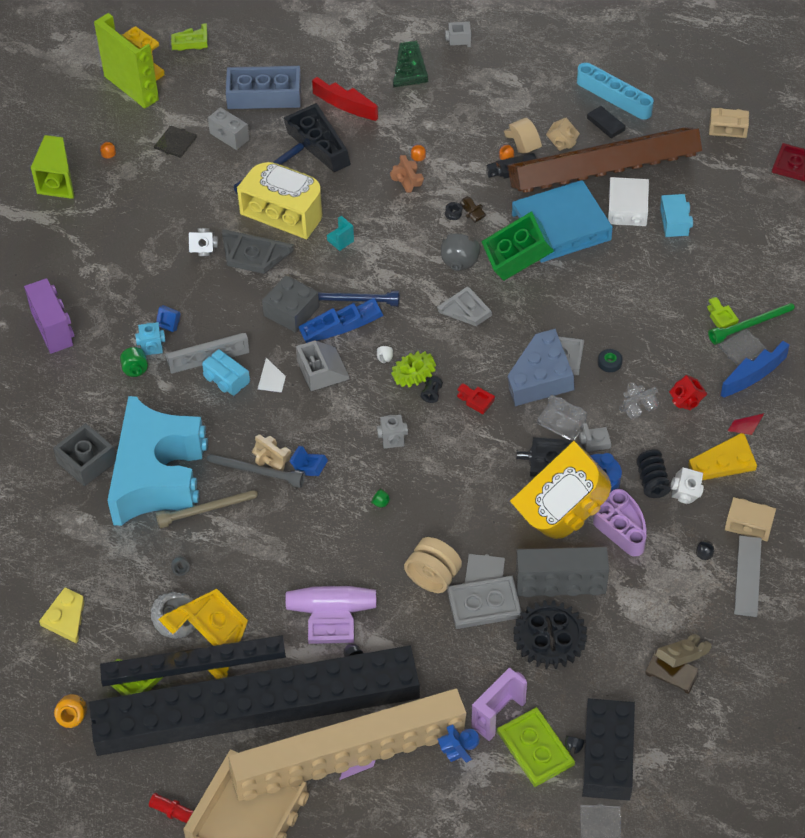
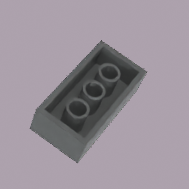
(562, 571)

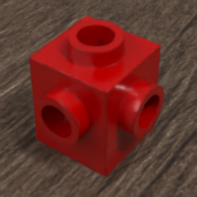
(687, 393)

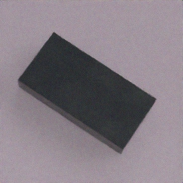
(606, 122)

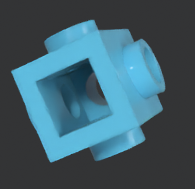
(150, 338)

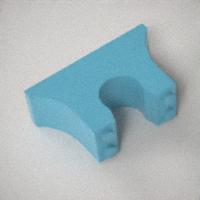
(140, 472)

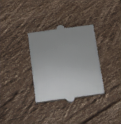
(484, 567)

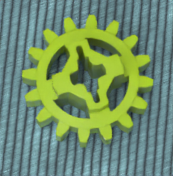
(413, 369)

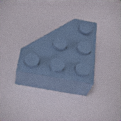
(541, 370)

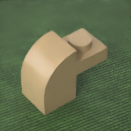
(524, 135)

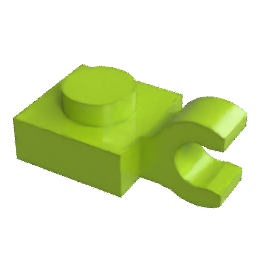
(721, 316)

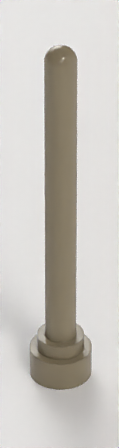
(165, 518)

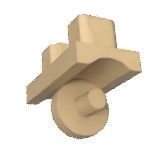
(269, 453)

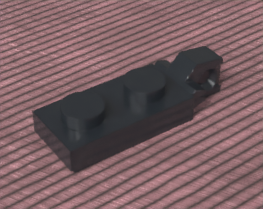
(500, 167)

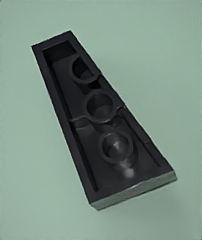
(318, 136)

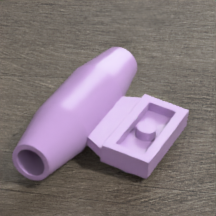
(331, 610)

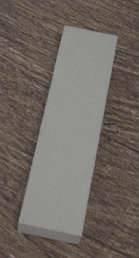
(747, 576)

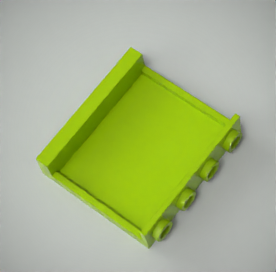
(125, 64)

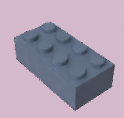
(263, 87)

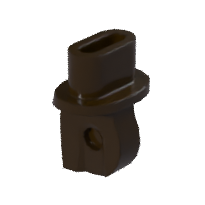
(473, 211)

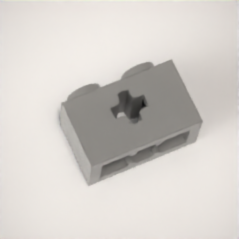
(228, 128)

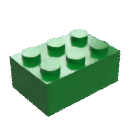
(517, 246)

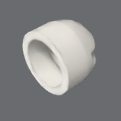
(384, 354)

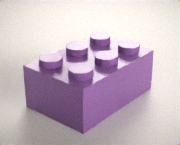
(49, 315)

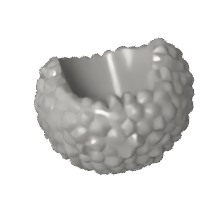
(166, 604)

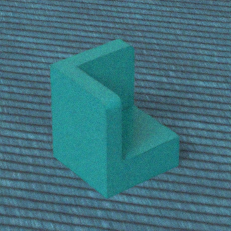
(342, 235)

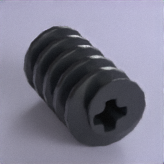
(653, 474)

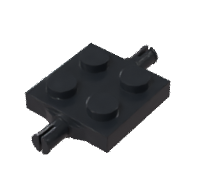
(542, 453)

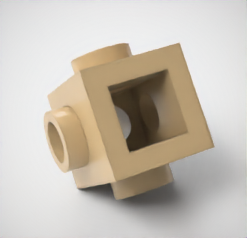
(563, 134)

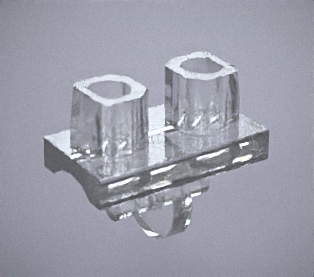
(632, 404)

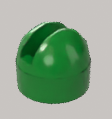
(380, 499)

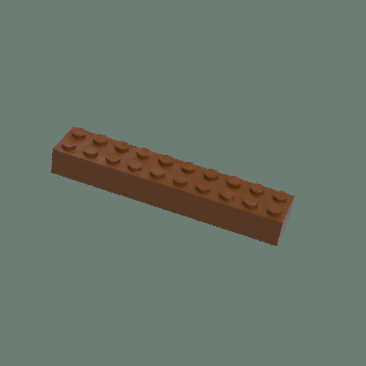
(604, 158)

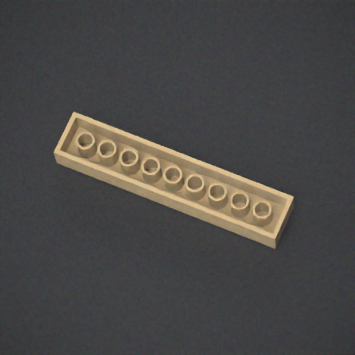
(345, 745)

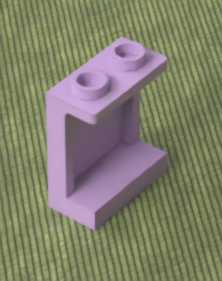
(507, 687)

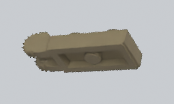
(683, 651)

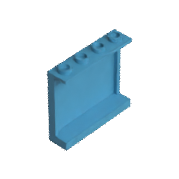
(569, 218)

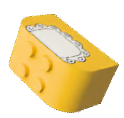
(564, 493)

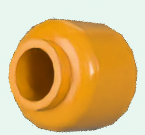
(70, 711)

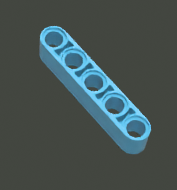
(615, 91)

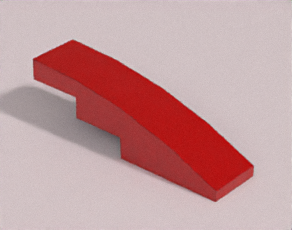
(348, 101)

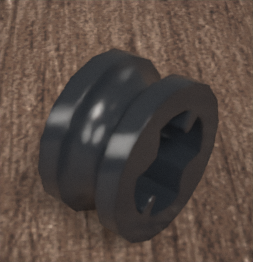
(453, 215)

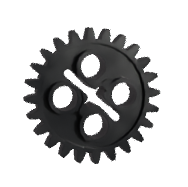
(571, 632)

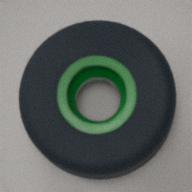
(610, 366)

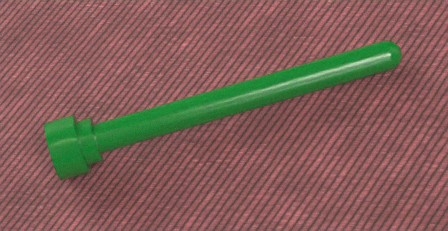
(718, 334)

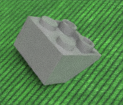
(320, 364)

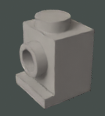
(458, 33)

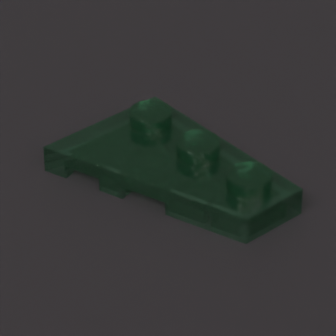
(410, 65)

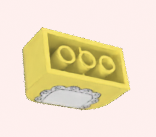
(281, 198)

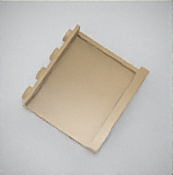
(223, 816)

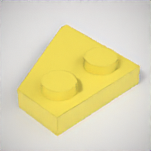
(65, 615)

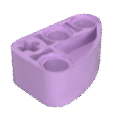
(624, 516)

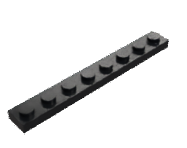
(192, 660)

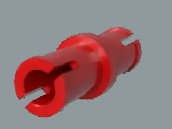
(171, 808)

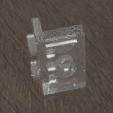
(562, 418)

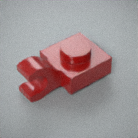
(476, 399)

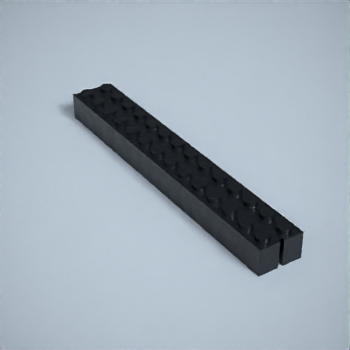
(253, 700)

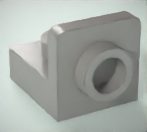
(595, 438)

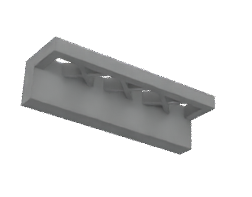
(195, 355)

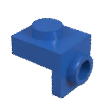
(310, 463)

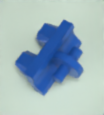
(456, 744)

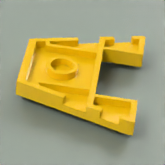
(212, 618)

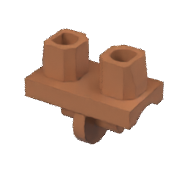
(406, 174)

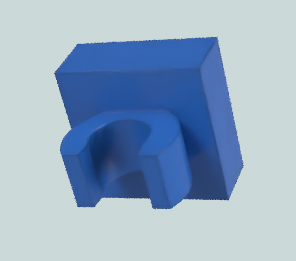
(168, 318)

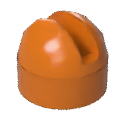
(107, 150)
(506, 152)
(418, 153)

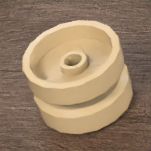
(433, 565)

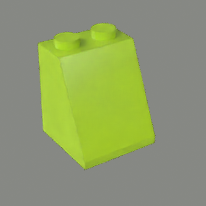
(52, 169)

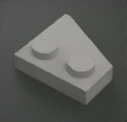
(465, 307)

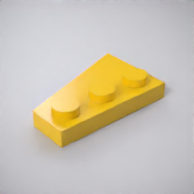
(725, 459)

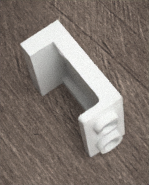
(628, 201)

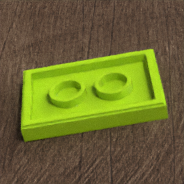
(535, 747)

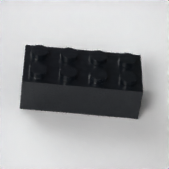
(608, 749)

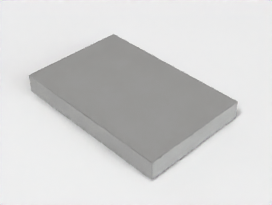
(484, 602)

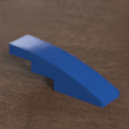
(336, 323)
(752, 371)

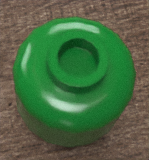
(134, 362)

